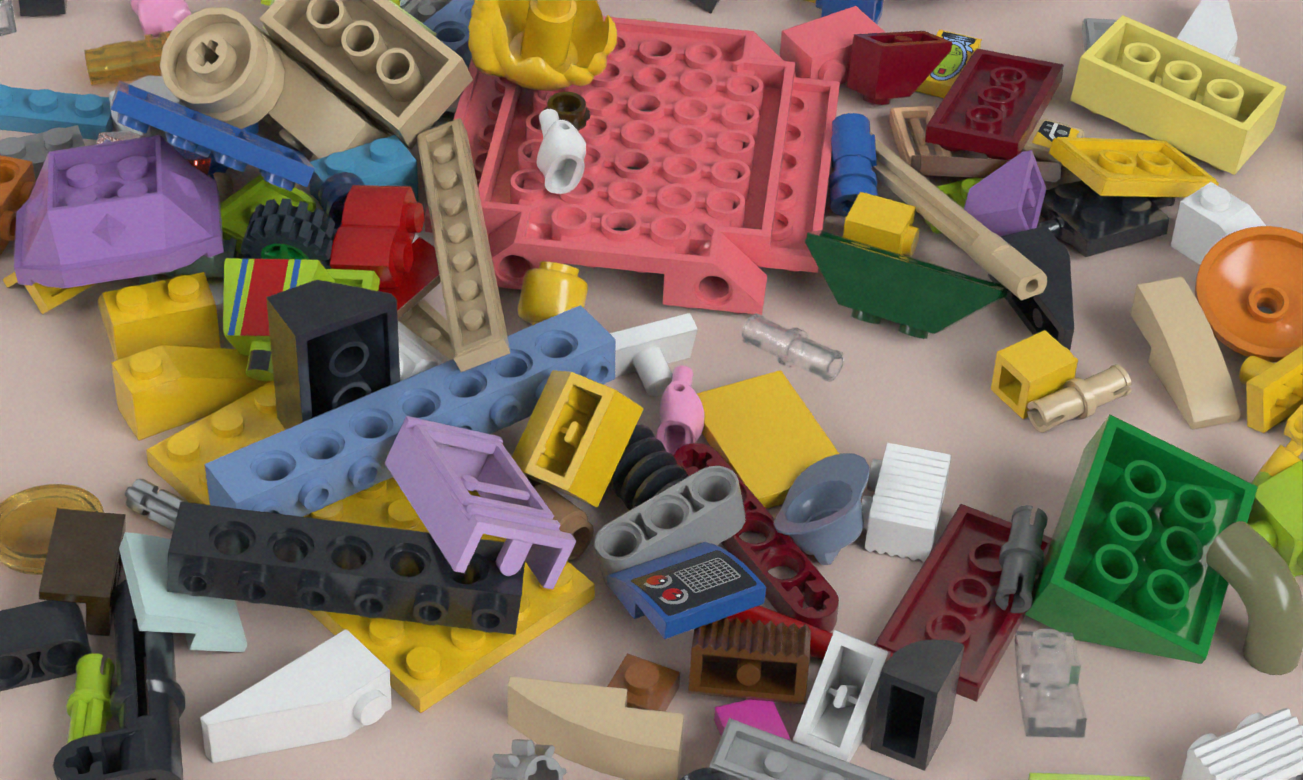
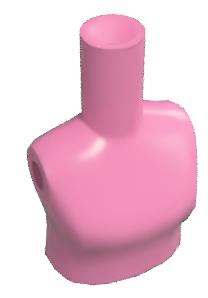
(160, 14)
(680, 412)

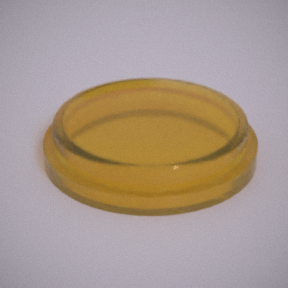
(29, 521)

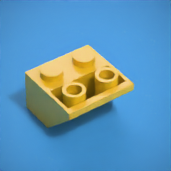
(576, 436)

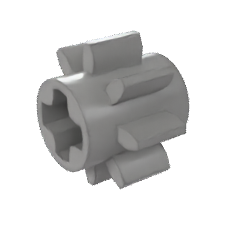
(527, 763)

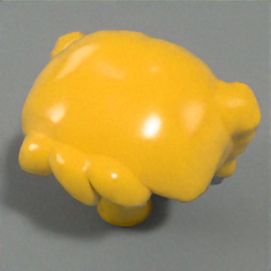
(541, 41)

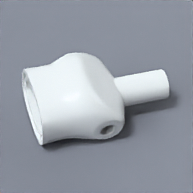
(560, 153)

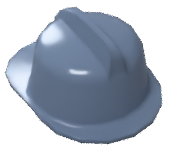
(825, 506)

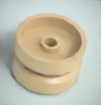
(222, 67)

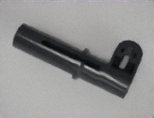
(144, 744)

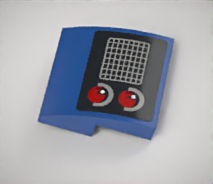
(688, 588)

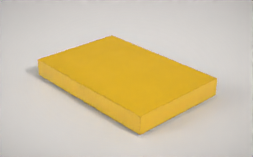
(1130, 166)
(764, 433)

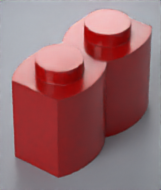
(378, 232)

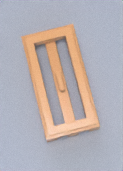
(901, 134)

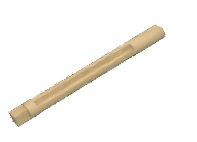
(959, 226)

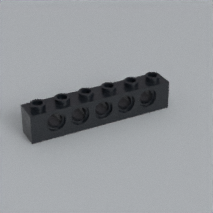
(338, 569)

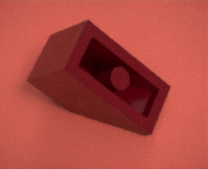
(893, 63)

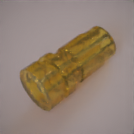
(125, 59)

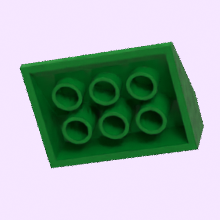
(1135, 546)

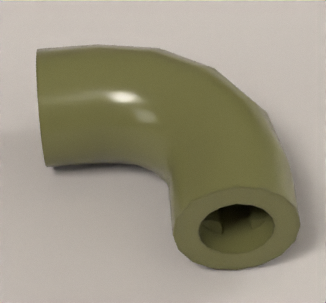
(1269, 596)

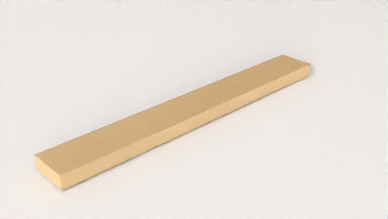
(462, 247)

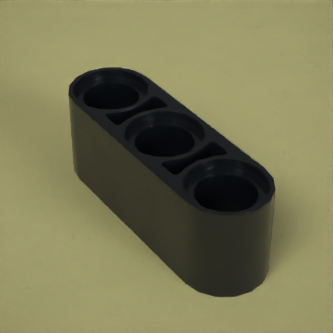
(41, 642)

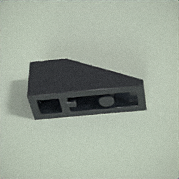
(1053, 307)

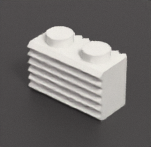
(906, 501)
(1256, 750)

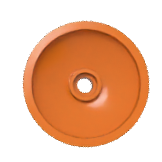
(1249, 272)

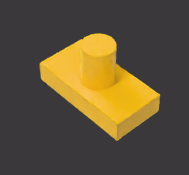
(1272, 389)

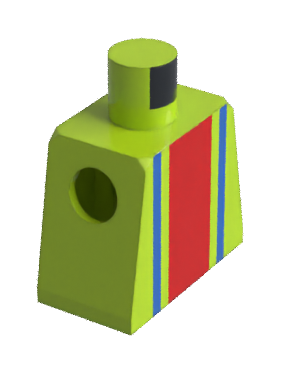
(245, 304)

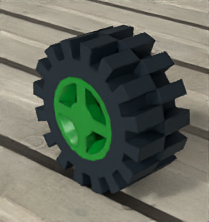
(288, 233)

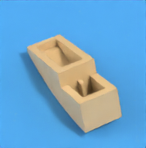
(1185, 352)
(597, 728)

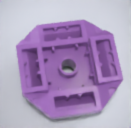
(115, 215)

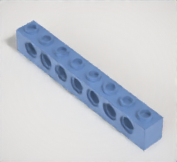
(349, 445)

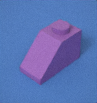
(1009, 197)

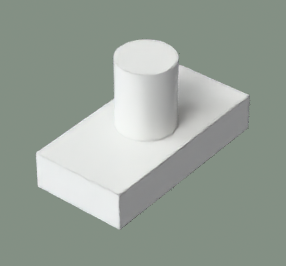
(650, 349)

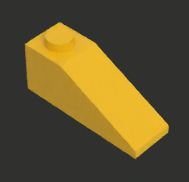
(178, 385)

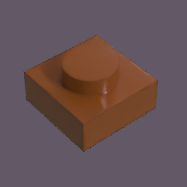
(647, 683)

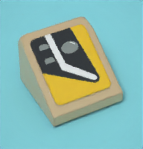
(1043, 135)

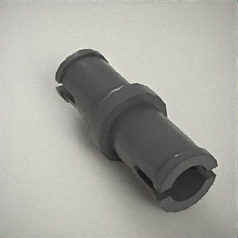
(1021, 559)

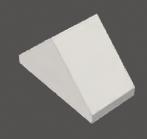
(842, 697)

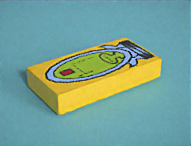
(947, 72)

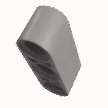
(691, 512)

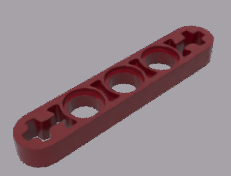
(775, 551)

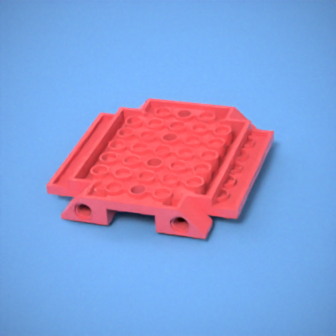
(725, 160)

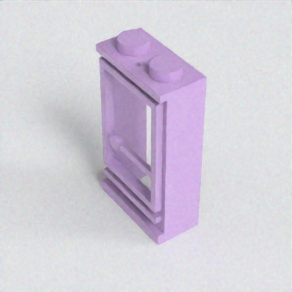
(437, 468)

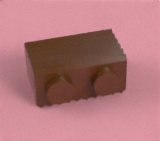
(750, 661)

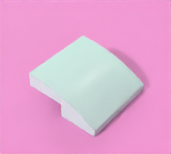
(206, 621)

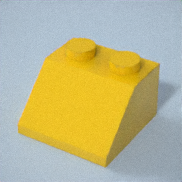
(160, 313)

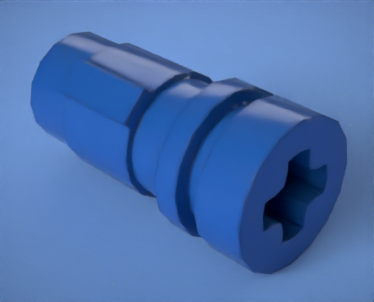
(852, 161)

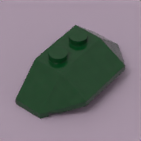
(897, 286)

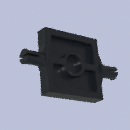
(1102, 222)

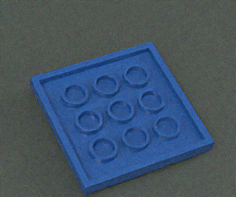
(229, 143)

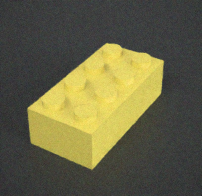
(1178, 94)

